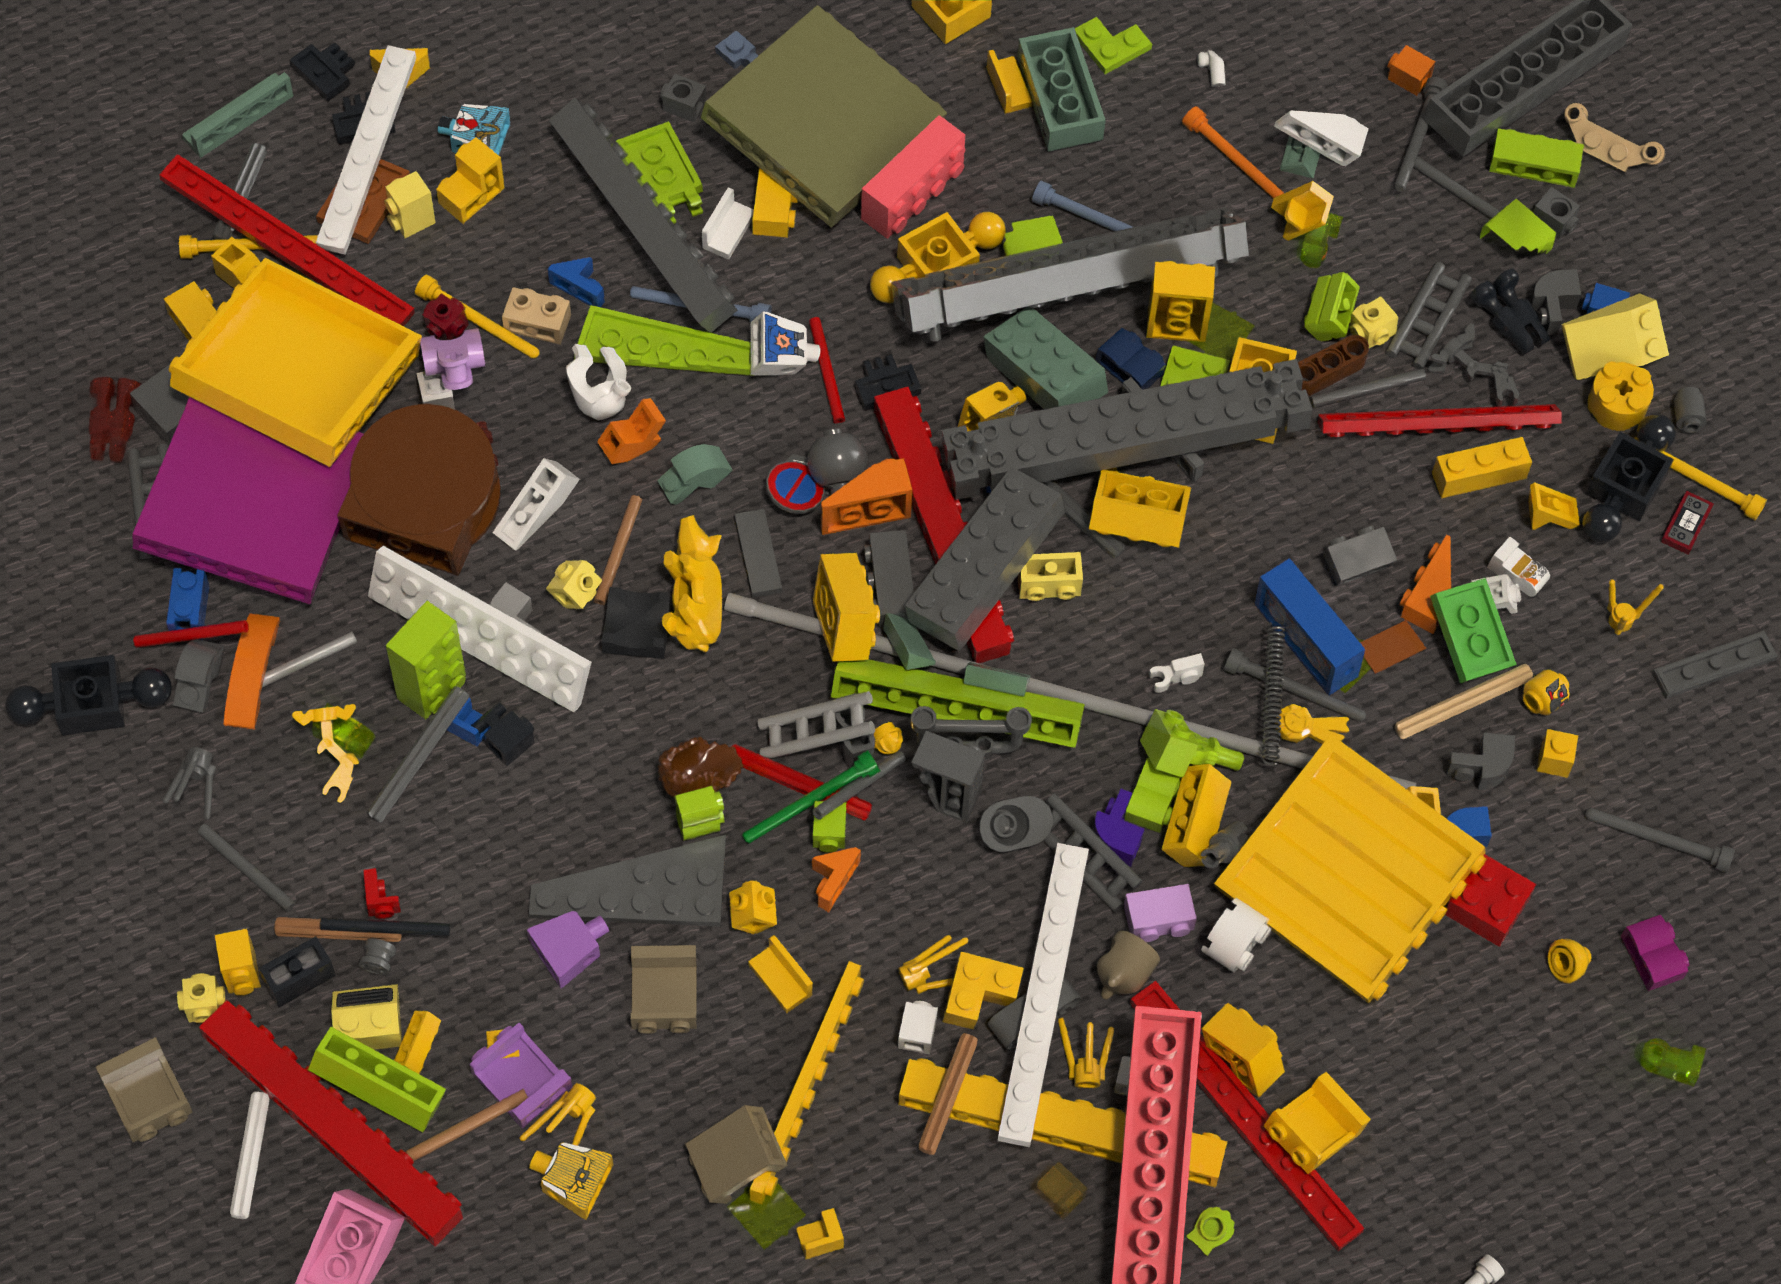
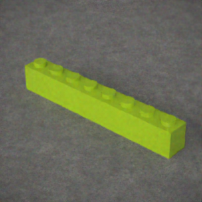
(951, 699)

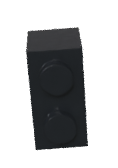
(297, 971)

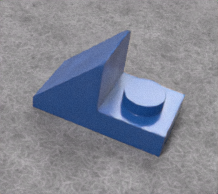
(573, 279)

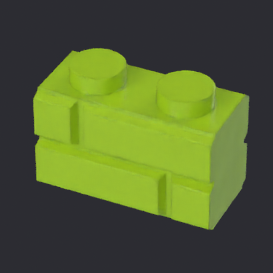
(1331, 306)

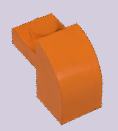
(635, 436)

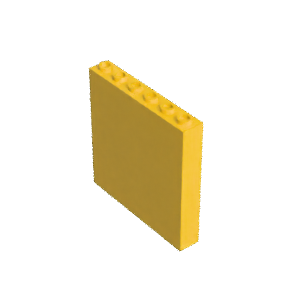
(295, 361)

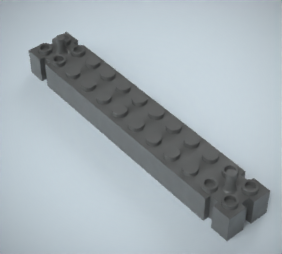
(1066, 270)
(1128, 428)

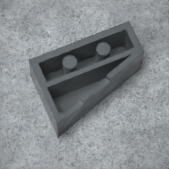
(952, 774)

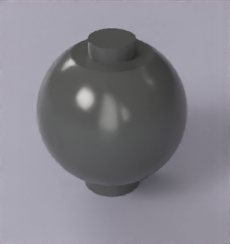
(836, 459)

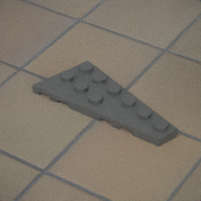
(657, 888)

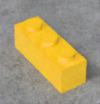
(417, 1040)

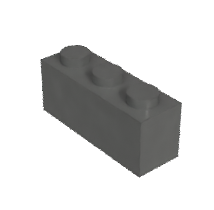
(890, 572)

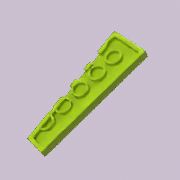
(662, 344)

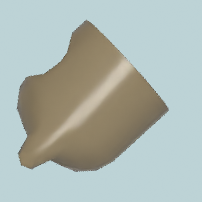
(1126, 965)

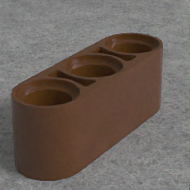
(1339, 357)

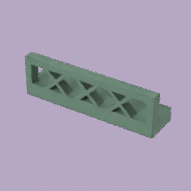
(239, 114)

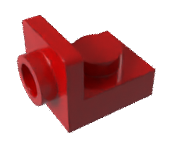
(377, 902)

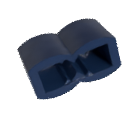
(1127, 358)

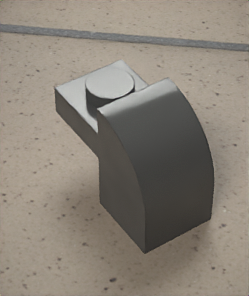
(1555, 292)
(195, 670)
(1491, 764)

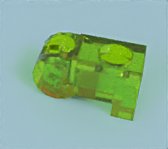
(1315, 242)
(348, 735)
(1672, 1062)

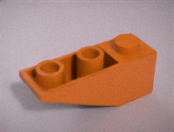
(1430, 580)

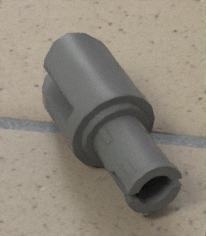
(1225, 844)

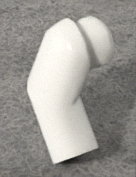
(1215, 65)

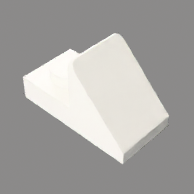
(433, 390)

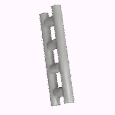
(830, 735)

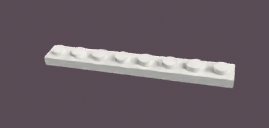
(366, 150)

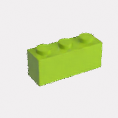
(1536, 157)

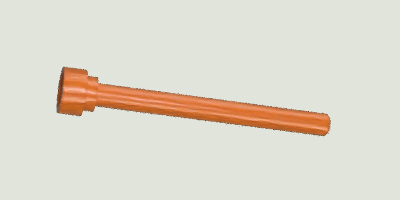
(1197, 121)

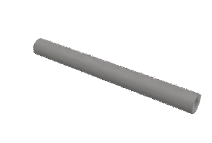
(309, 658)

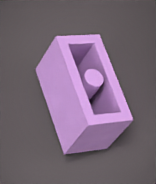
(1160, 912)

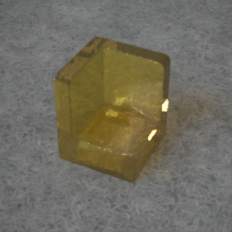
(1062, 1189)

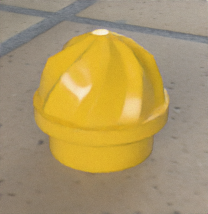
(888, 738)

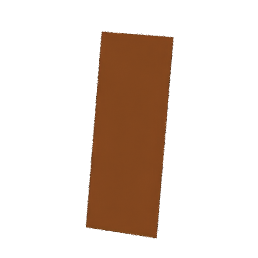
(1391, 646)

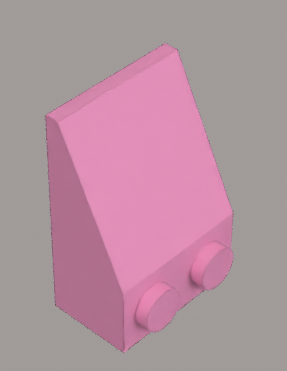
(350, 1241)

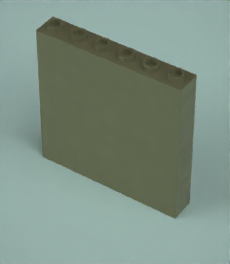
(820, 114)

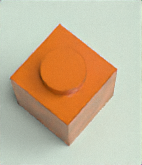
(1410, 69)

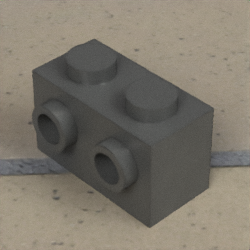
(1360, 555)

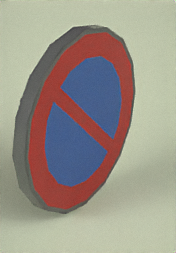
(793, 487)

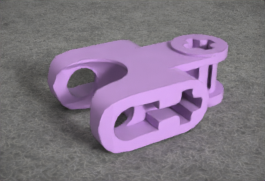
(453, 358)

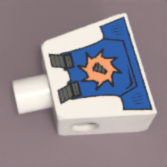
(779, 346)

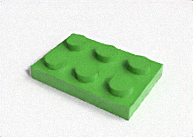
(1473, 630)

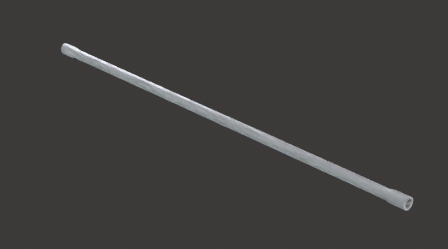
(752, 608)

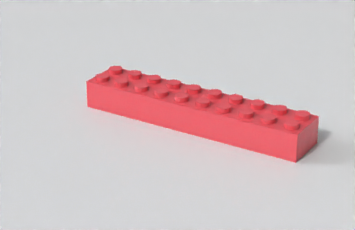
(1156, 1146)

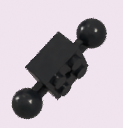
(1629, 477)
(88, 695)

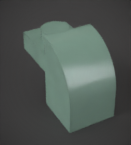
(694, 467)

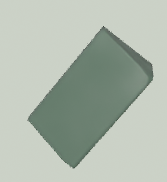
(1299, 158)
(907, 642)
(996, 679)

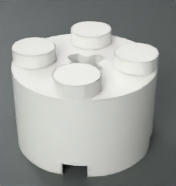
(1236, 936)

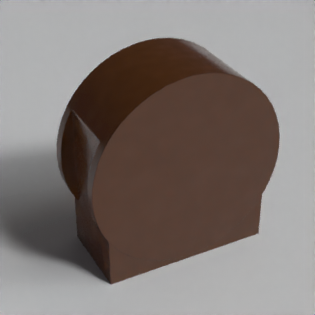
(422, 486)

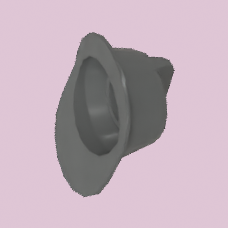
(1015, 823)

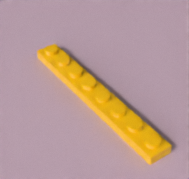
(813, 1070)

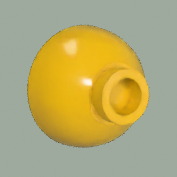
(1568, 960)

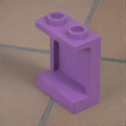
(530, 1071)

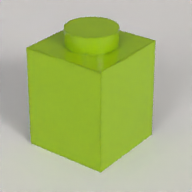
(830, 830)

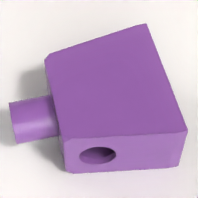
(567, 944)

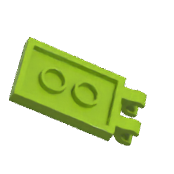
(665, 167)

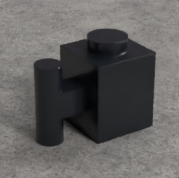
(506, 736)

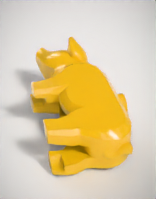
(696, 588)

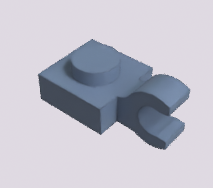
(736, 50)

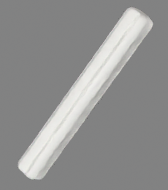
(249, 1155)

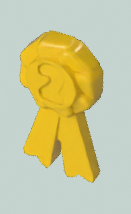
(1299, 725)

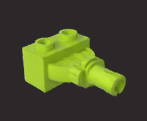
(1175, 746)

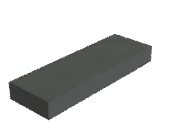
(758, 553)

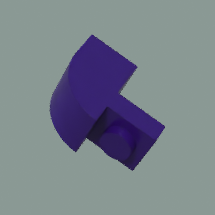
(1115, 832)

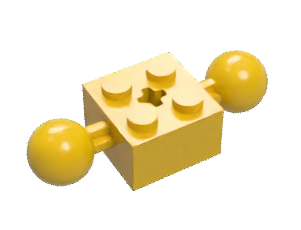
(936, 248)

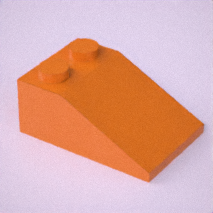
(870, 499)

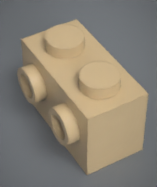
(536, 315)

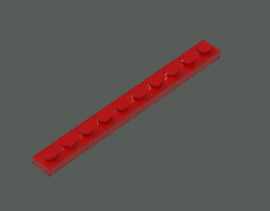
(282, 240)
(1248, 1119)

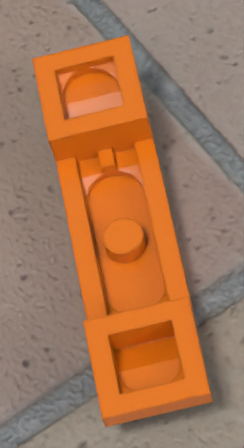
(249, 671)

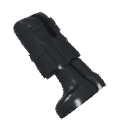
(1515, 321)

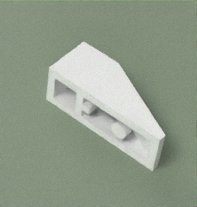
(1327, 133)
(536, 503)

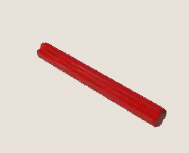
(795, 779)

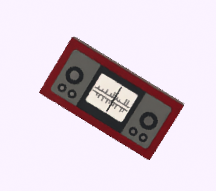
(1687, 522)

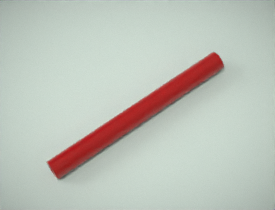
(827, 371)
(191, 633)

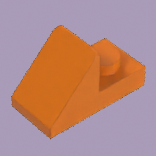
(838, 868)

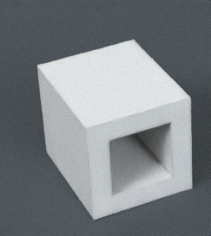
(917, 1027)

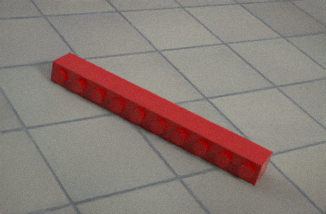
(933, 502)
(331, 1122)

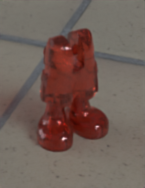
(114, 425)

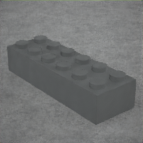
(985, 558)

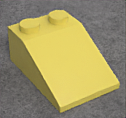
(1617, 333)

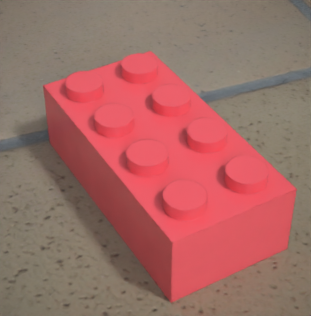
(913, 177)

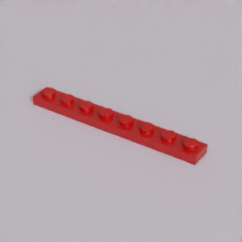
(1429, 419)

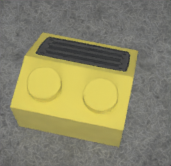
(369, 1015)

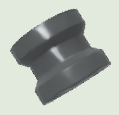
(377, 956)

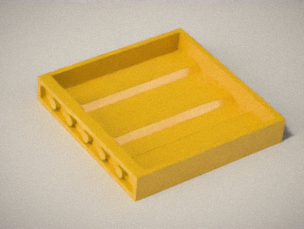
(1352, 868)

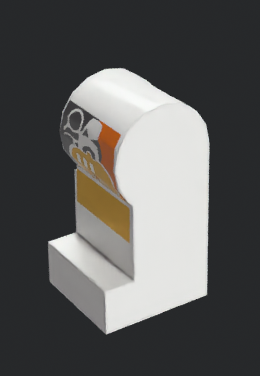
(1519, 567)

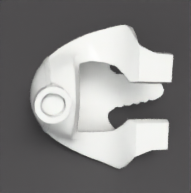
(605, 398)

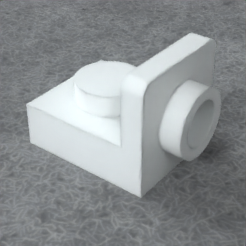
(1504, 592)

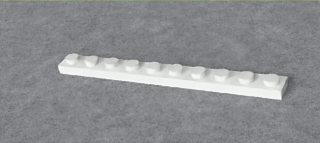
(1043, 995)

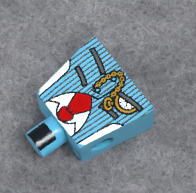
(479, 121)

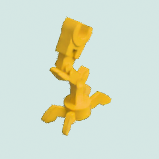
(342, 775)

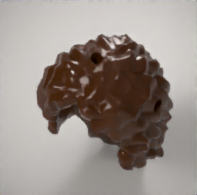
(698, 765)

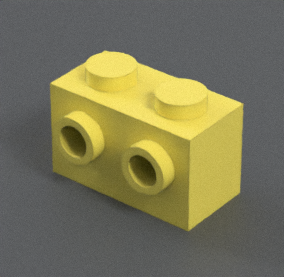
(409, 205)
(1051, 576)

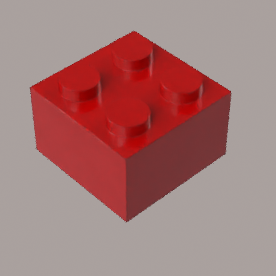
(1491, 901)

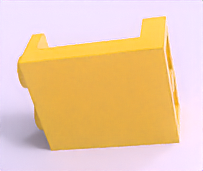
(1317, 1123)

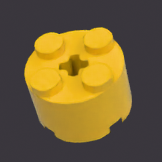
(1620, 395)

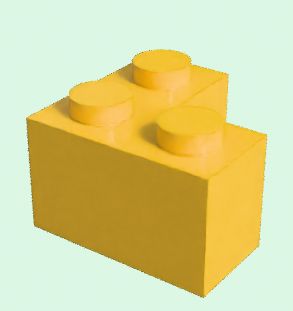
(474, 183)
(979, 980)
(1246, 1046)

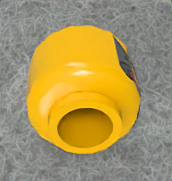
(1546, 692)

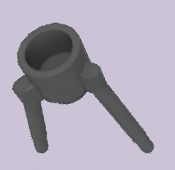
(195, 767)

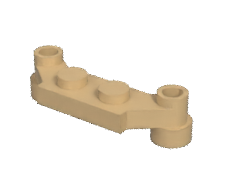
(1608, 145)

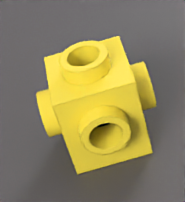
(1374, 322)
(574, 584)
(200, 997)

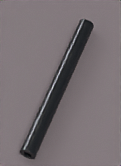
(385, 926)

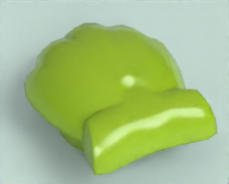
(1212, 1229)

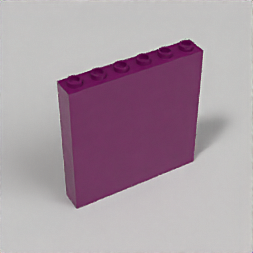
(244, 505)

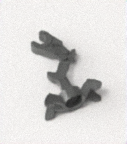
(1455, 351)

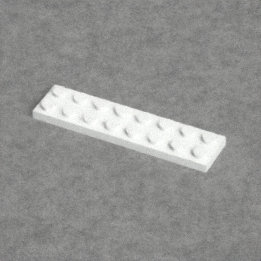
(483, 629)

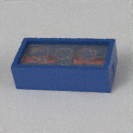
(1310, 626)

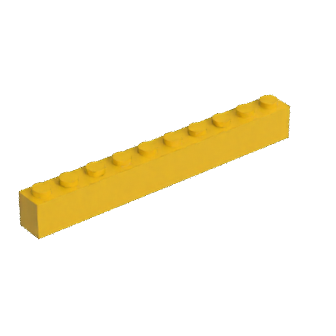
(1057, 1121)

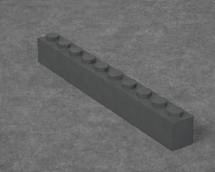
(643, 215)

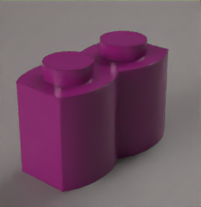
(1655, 953)

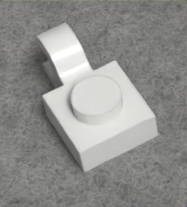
(1181, 670)

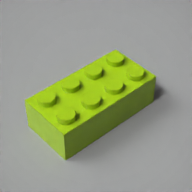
(426, 660)

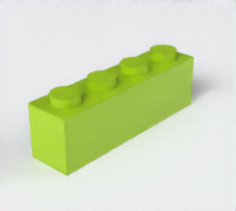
(376, 1079)

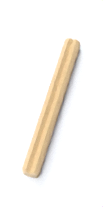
(1463, 701)

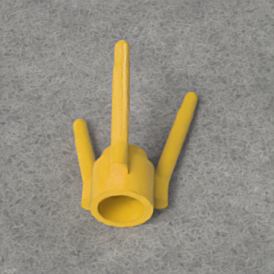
(1624, 614)
(916, 972)
(1087, 1071)
(575, 1103)

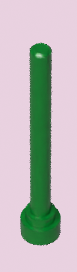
(863, 767)

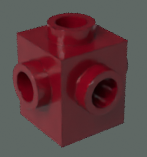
(445, 318)

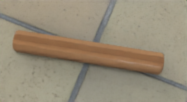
(311, 927)
(948, 1094)

